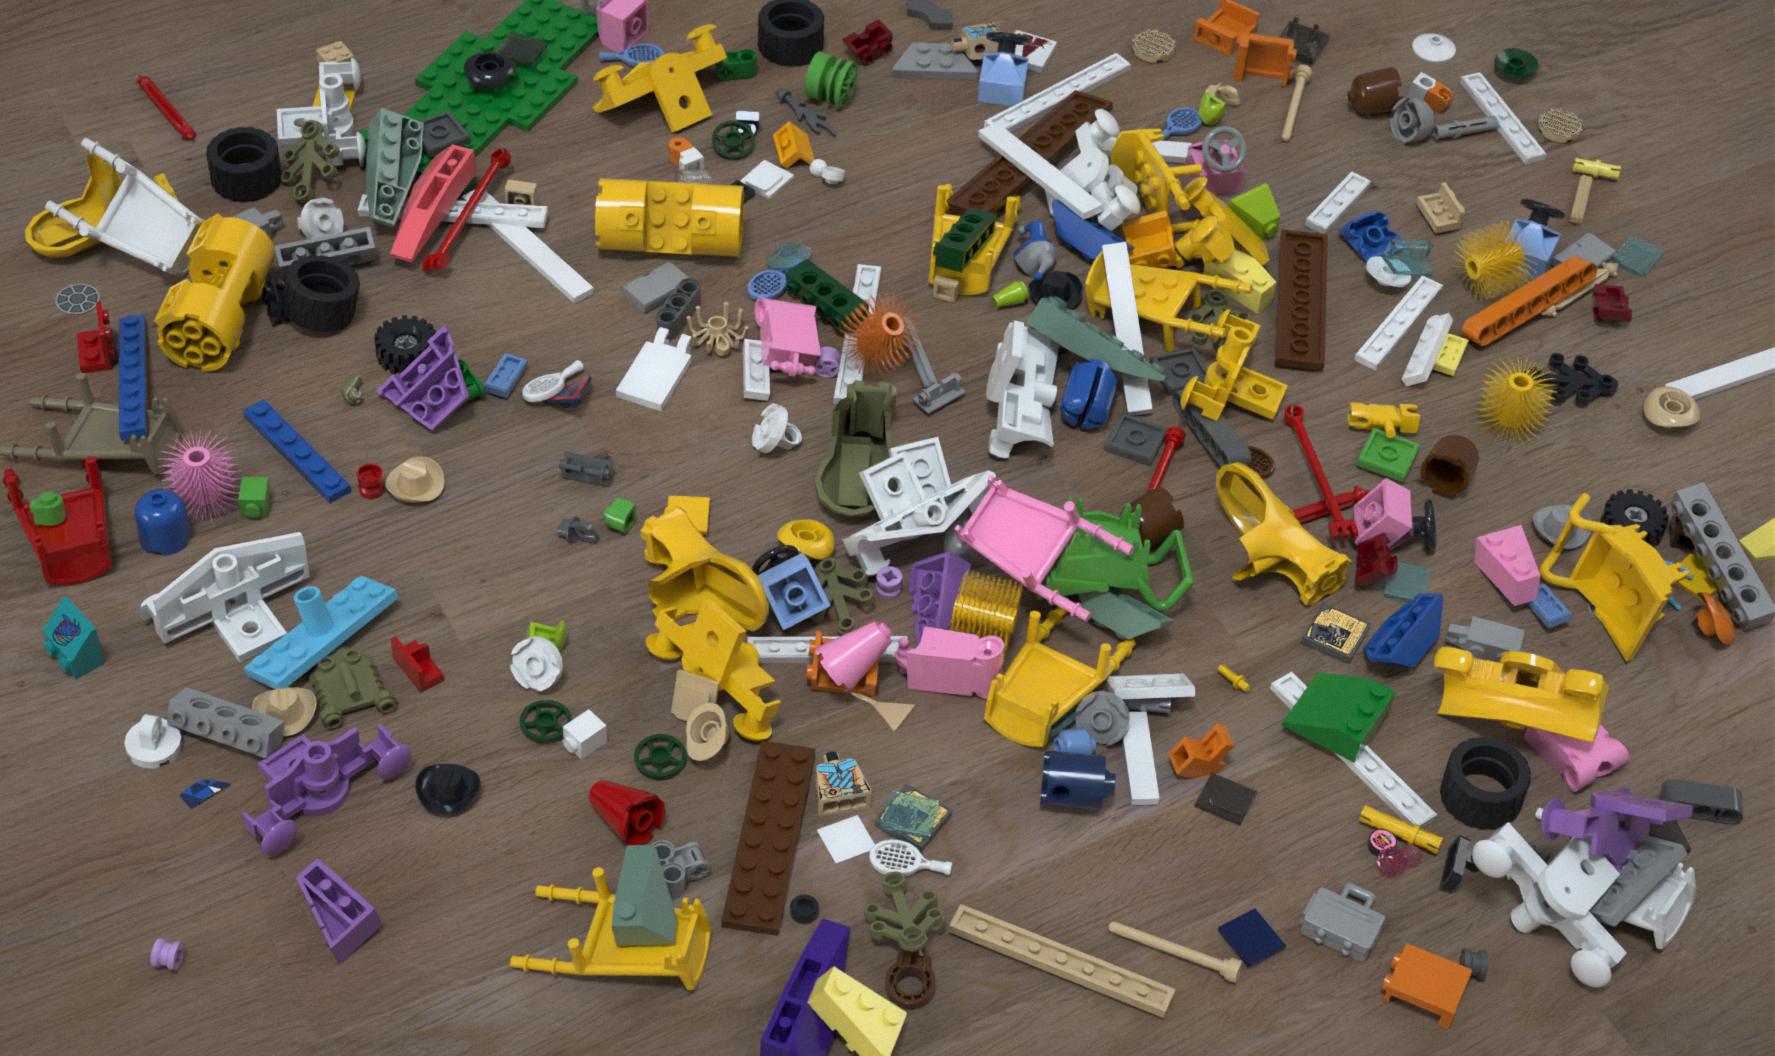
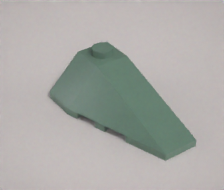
(642, 901)

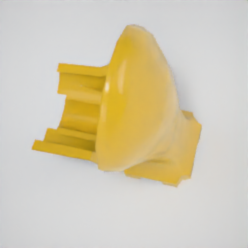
(1276, 537)

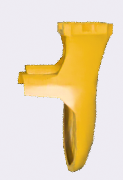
(57, 237)
(699, 572)

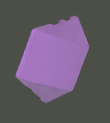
(431, 384)

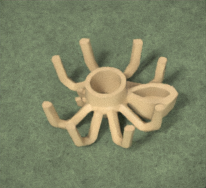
(718, 330)

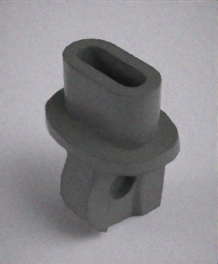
(577, 530)

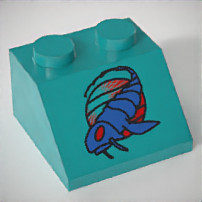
(72, 640)

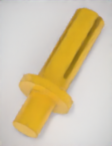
(1238, 681)

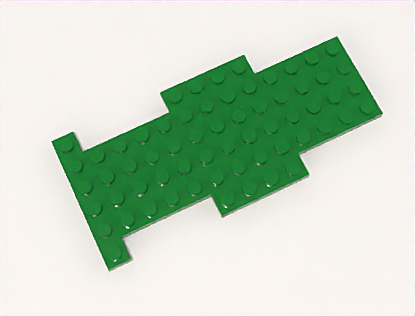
(525, 95)

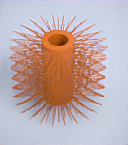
(880, 334)

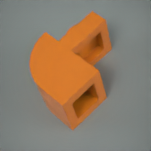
(1202, 757)

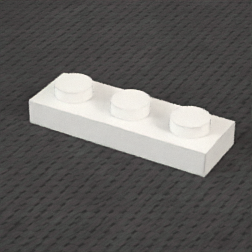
(755, 375)

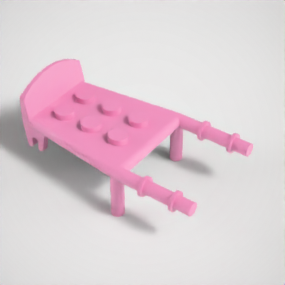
(1028, 537)

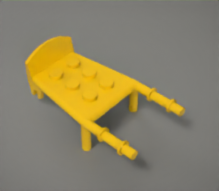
(1154, 179)
(977, 274)
(1160, 296)
(1044, 684)
(604, 957)

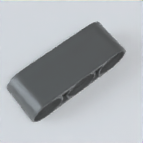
(678, 306)
(1709, 801)

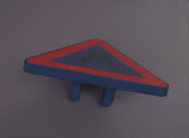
(571, 394)

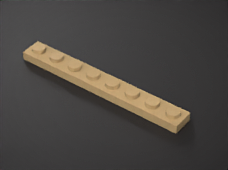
(1062, 960)

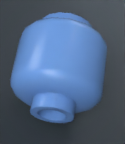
(1075, 742)

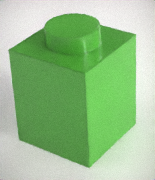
(254, 497)

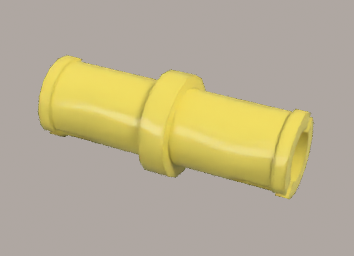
(1596, 168)

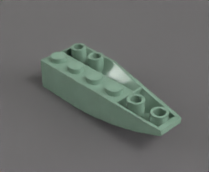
(391, 163)
(1088, 340)

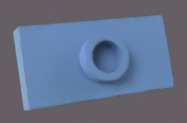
(505, 375)
(1549, 608)

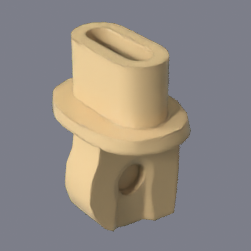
(1225, 93)

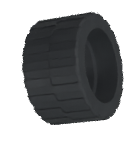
(790, 31)
(239, 147)
(320, 293)
(1492, 759)

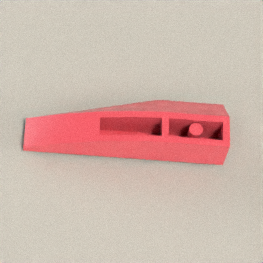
(432, 199)

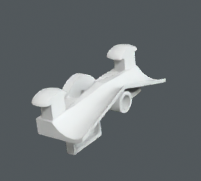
(1024, 406)
(908, 510)
(229, 592)

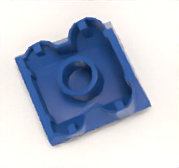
(1369, 234)

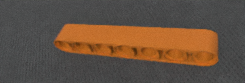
(1529, 300)

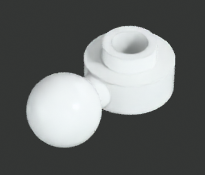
(831, 174)

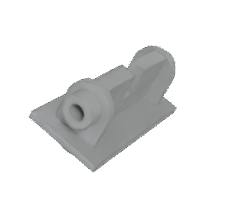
(940, 394)

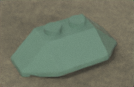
(1123, 613)

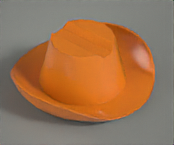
(1714, 619)

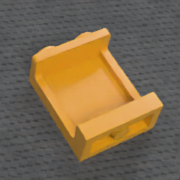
(1152, 240)

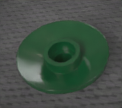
(1516, 63)

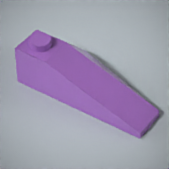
(934, 590)

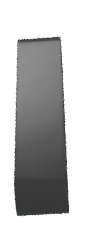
(1216, 436)

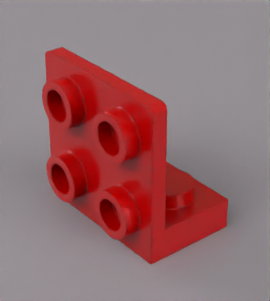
(94, 346)

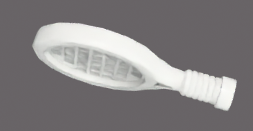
(549, 385)
(902, 846)

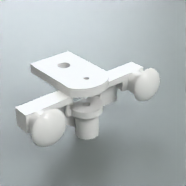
(331, 114)
(1095, 175)
(1557, 896)

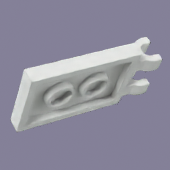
(656, 371)

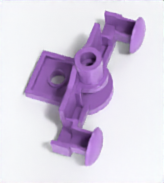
(316, 780)
(1607, 819)

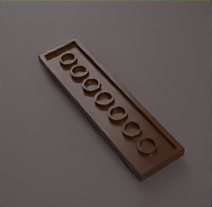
(1301, 300)
(768, 838)

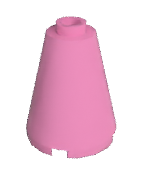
(854, 653)

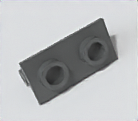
(586, 468)

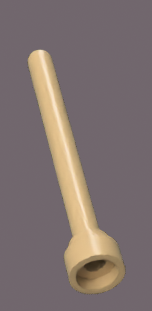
(1301, 76)
(1228, 968)

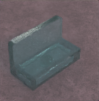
(1408, 257)

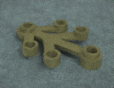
(311, 133)
(1218, 303)
(829, 571)
(912, 936)

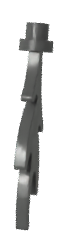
(810, 114)

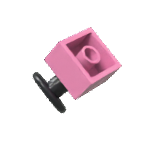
(1390, 511)

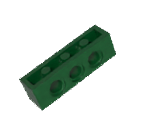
(965, 239)
(828, 295)

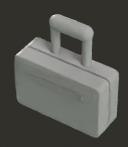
(1342, 922)

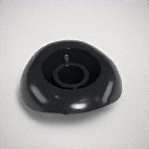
(489, 69)
(1058, 284)
(446, 788)

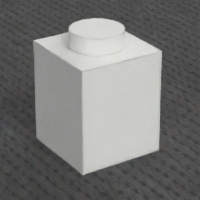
(584, 734)

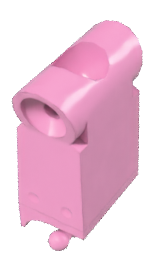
(788, 336)
(951, 662)
(1578, 759)

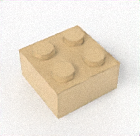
(334, 52)
(521, 193)

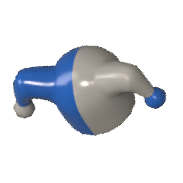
(1037, 252)

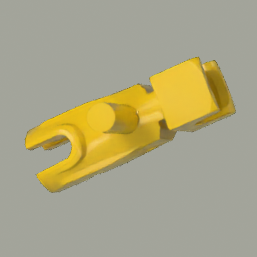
(1384, 417)

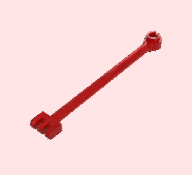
(440, 260)
(1339, 524)

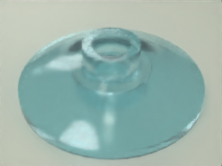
(788, 256)

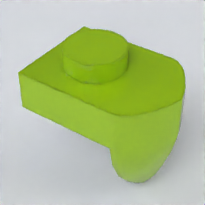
(1211, 109)
(555, 635)

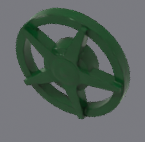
(733, 140)
(544, 721)
(660, 756)

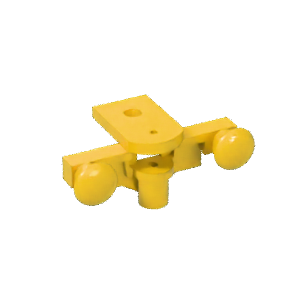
(1212, 235)
(1231, 381)
(716, 651)

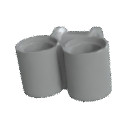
(681, 865)

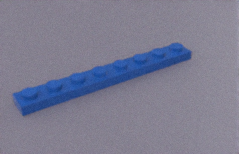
(132, 377)

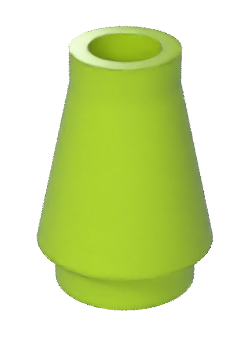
(1011, 295)

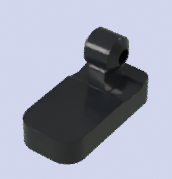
(1456, 860)

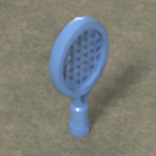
(634, 49)
(1175, 129)
(760, 277)

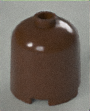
(1375, 91)
(1450, 465)
(1157, 516)

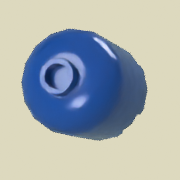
(162, 522)

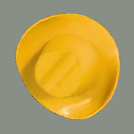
(809, 537)

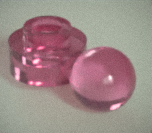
(1394, 861)

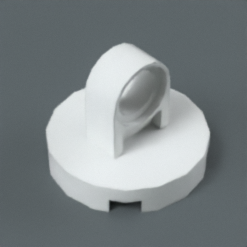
(320, 218)
(773, 429)
(536, 663)
(153, 742)

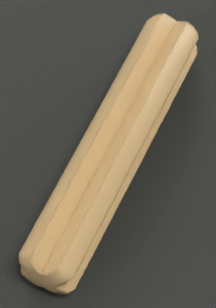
(1581, 200)

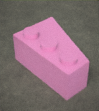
(1509, 564)

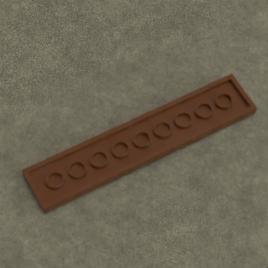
(1047, 138)

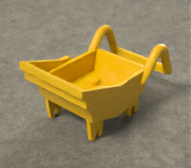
(1618, 576)

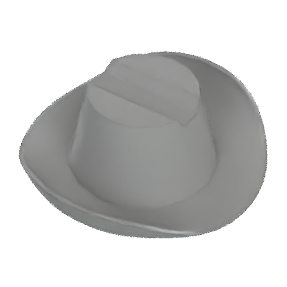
(1550, 522)

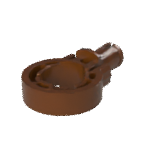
(912, 967)

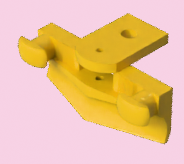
(669, 78)
(1488, 690)

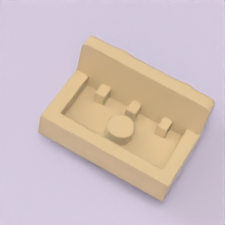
(1442, 209)

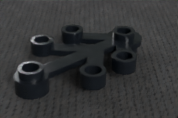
(1599, 384)

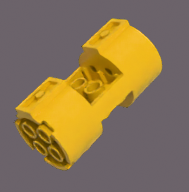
(669, 217)
(204, 318)

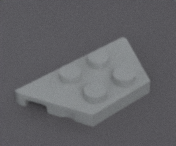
(934, 61)

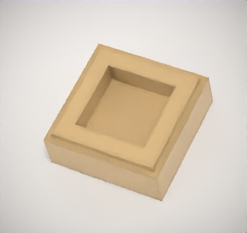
(945, 288)

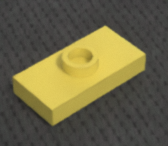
(1450, 354)

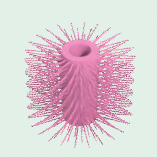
(201, 475)

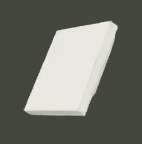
(767, 179)

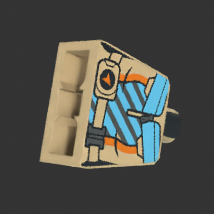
(974, 41)
(840, 786)

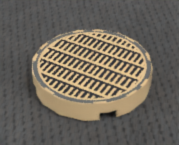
(1153, 46)
(1560, 125)

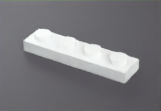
(1427, 349)

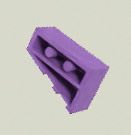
(339, 910)

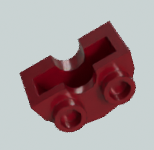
(871, 43)
(1611, 304)
(1374, 561)

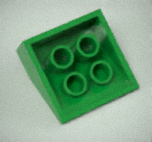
(1340, 712)

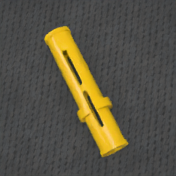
(1401, 829)

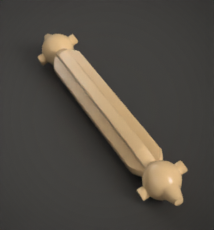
(1609, 269)

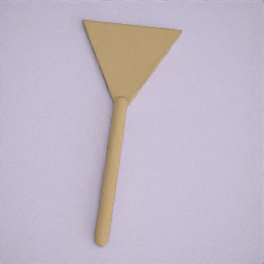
(892, 713)

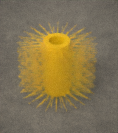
(1494, 260)
(1515, 399)
(986, 612)

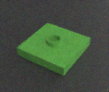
(1388, 455)

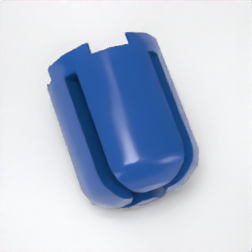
(1084, 391)

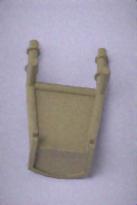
(97, 432)

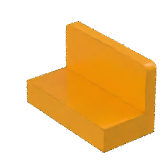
(792, 144)

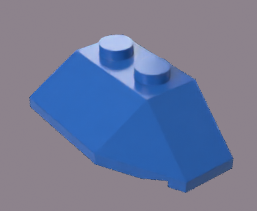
(1083, 234)
(1407, 632)

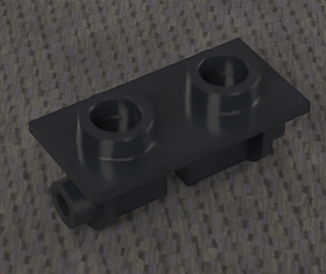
(273, 295)

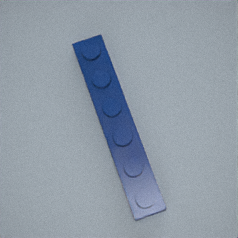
(297, 451)

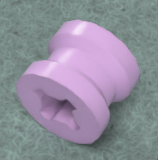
(827, 363)
(893, 587)
(167, 954)

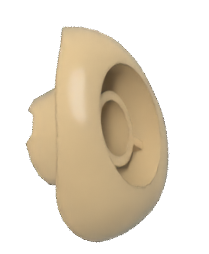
(1671, 408)
(416, 480)
(289, 704)

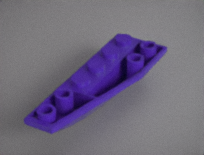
(794, 1024)

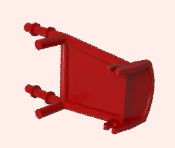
(77, 546)

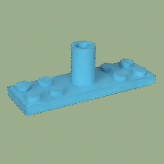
(321, 631)

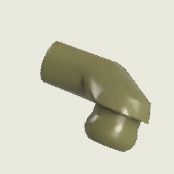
(349, 389)

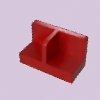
(416, 664)

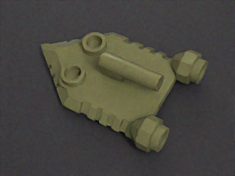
(346, 683)

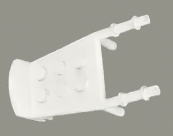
(139, 219)
(1664, 906)

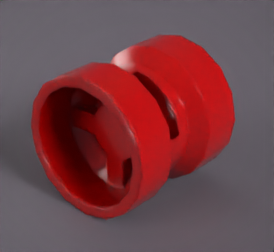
(370, 481)

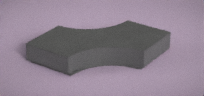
(933, 15)

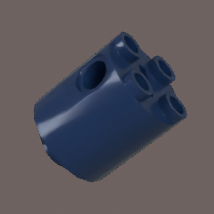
(1075, 780)

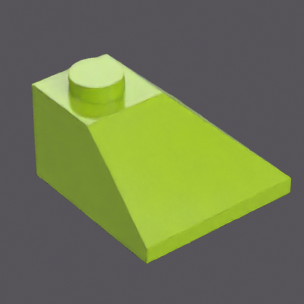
(1258, 211)

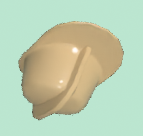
(706, 731)

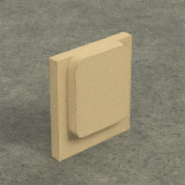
(691, 692)

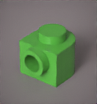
(48, 509)
(620, 515)

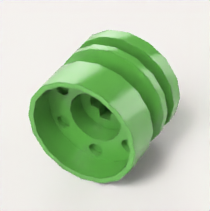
(831, 79)

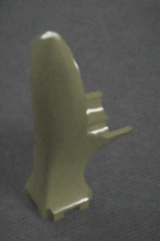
(857, 442)

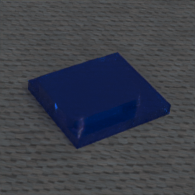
(1251, 937)

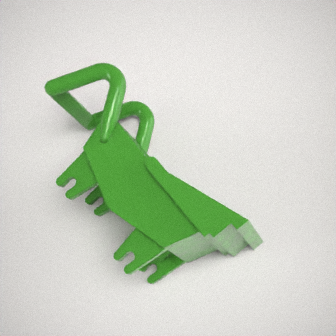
(1095, 566)

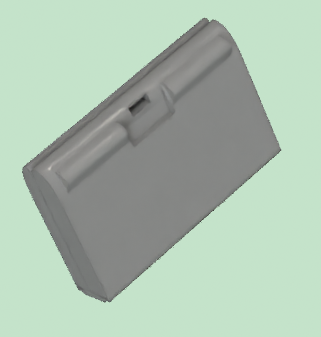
(1588, 248)
(653, 288)

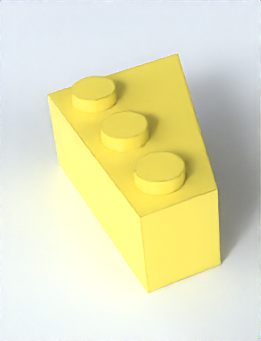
(1244, 267)
(857, 1013)

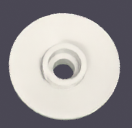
(1434, 48)
(1380, 270)

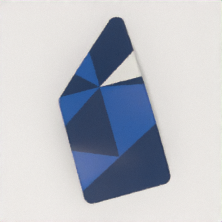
(201, 791)

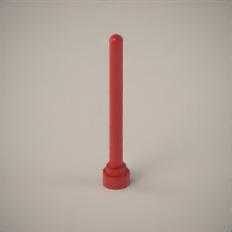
(1173, 439)

